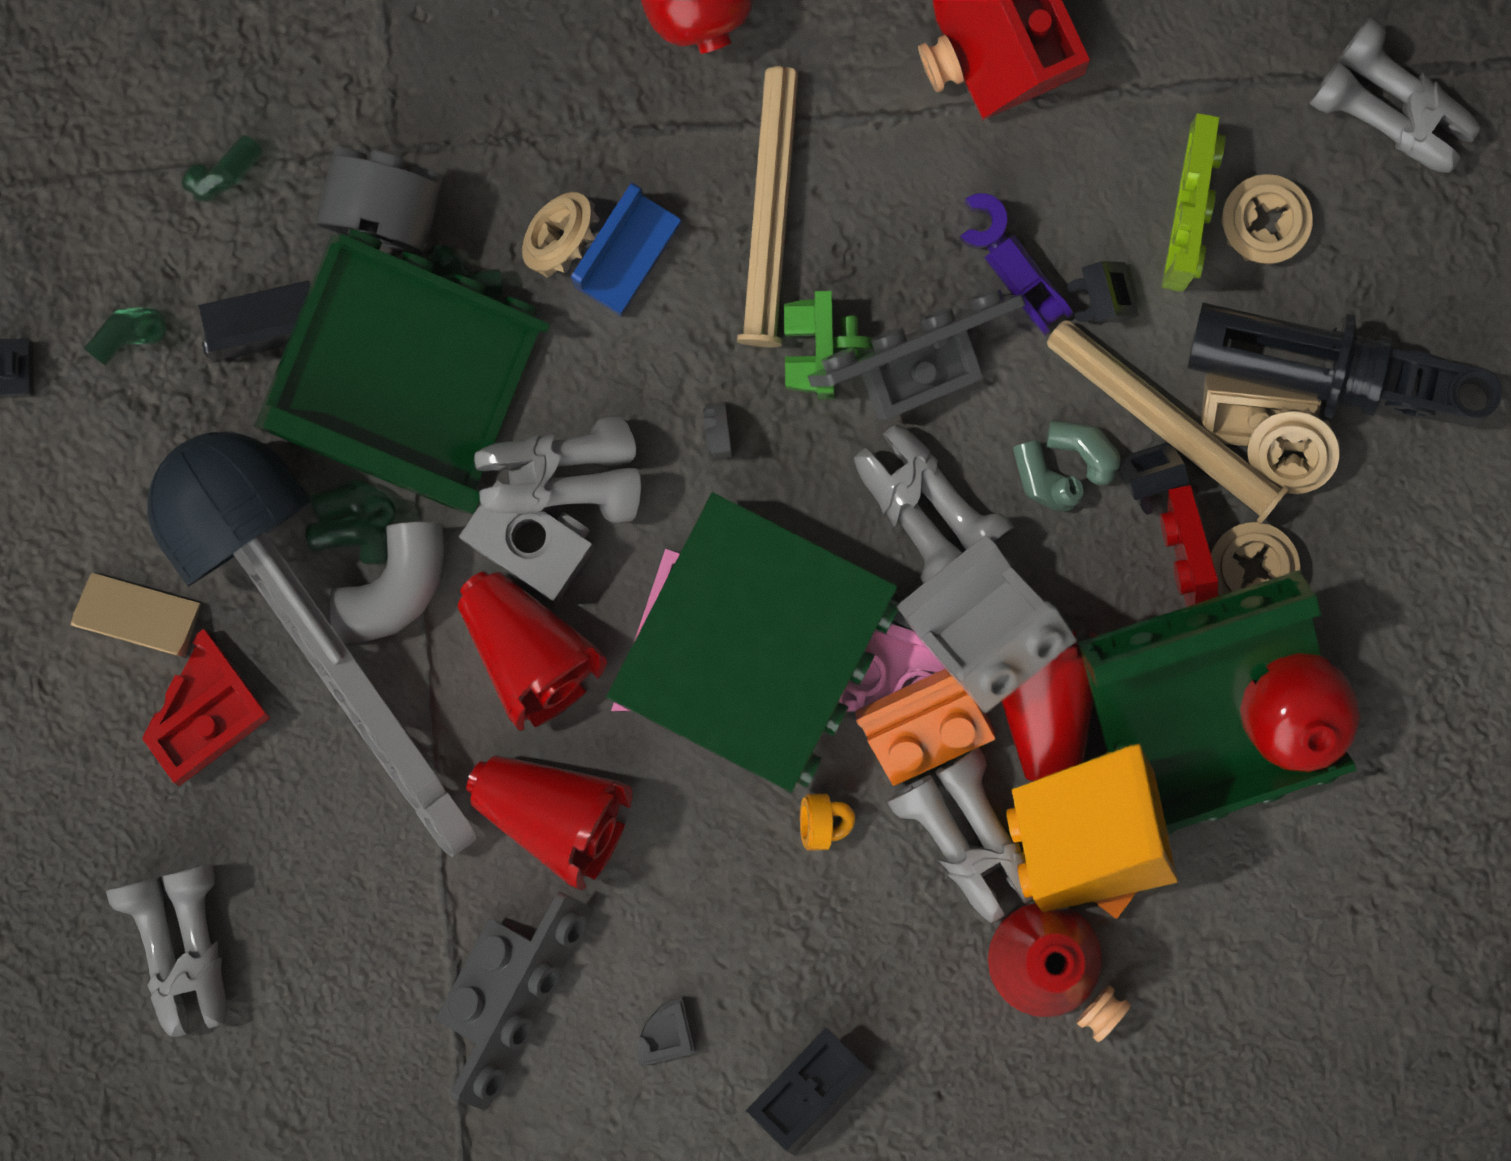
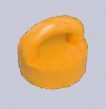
(817, 821)

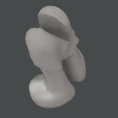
(1423, 101)
(536, 459)
(900, 495)
(964, 861)
(199, 965)

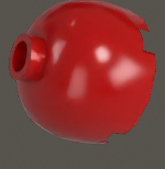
(697, 21)
(1301, 713)

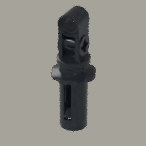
(1362, 373)

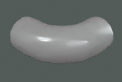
(401, 590)

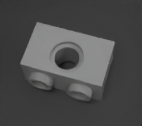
(546, 570)

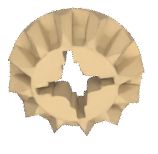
(1270, 193)
(541, 245)
(1296, 473)
(1245, 542)

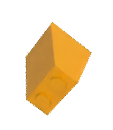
(1092, 832)

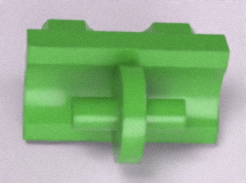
(816, 320)

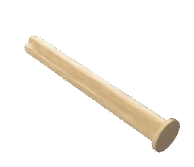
(770, 208)
(1165, 419)

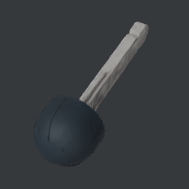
(218, 503)

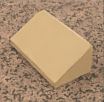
(1236, 407)
(136, 614)

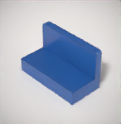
(625, 251)

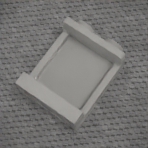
(985, 624)

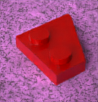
(1183, 530)
(202, 713)

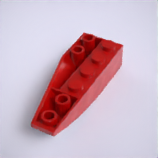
(1011, 48)

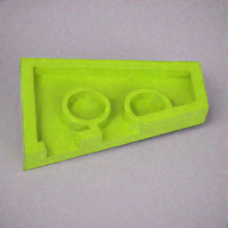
(1193, 203)

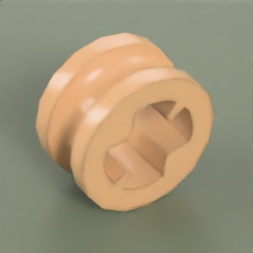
(941, 63)
(1103, 1013)

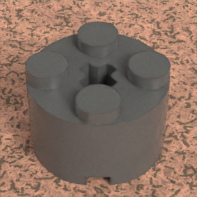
(379, 199)

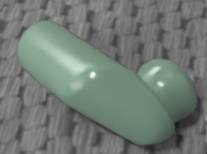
(1091, 445)
(1043, 484)

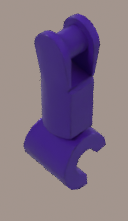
(1013, 262)

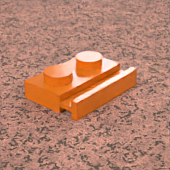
(923, 726)

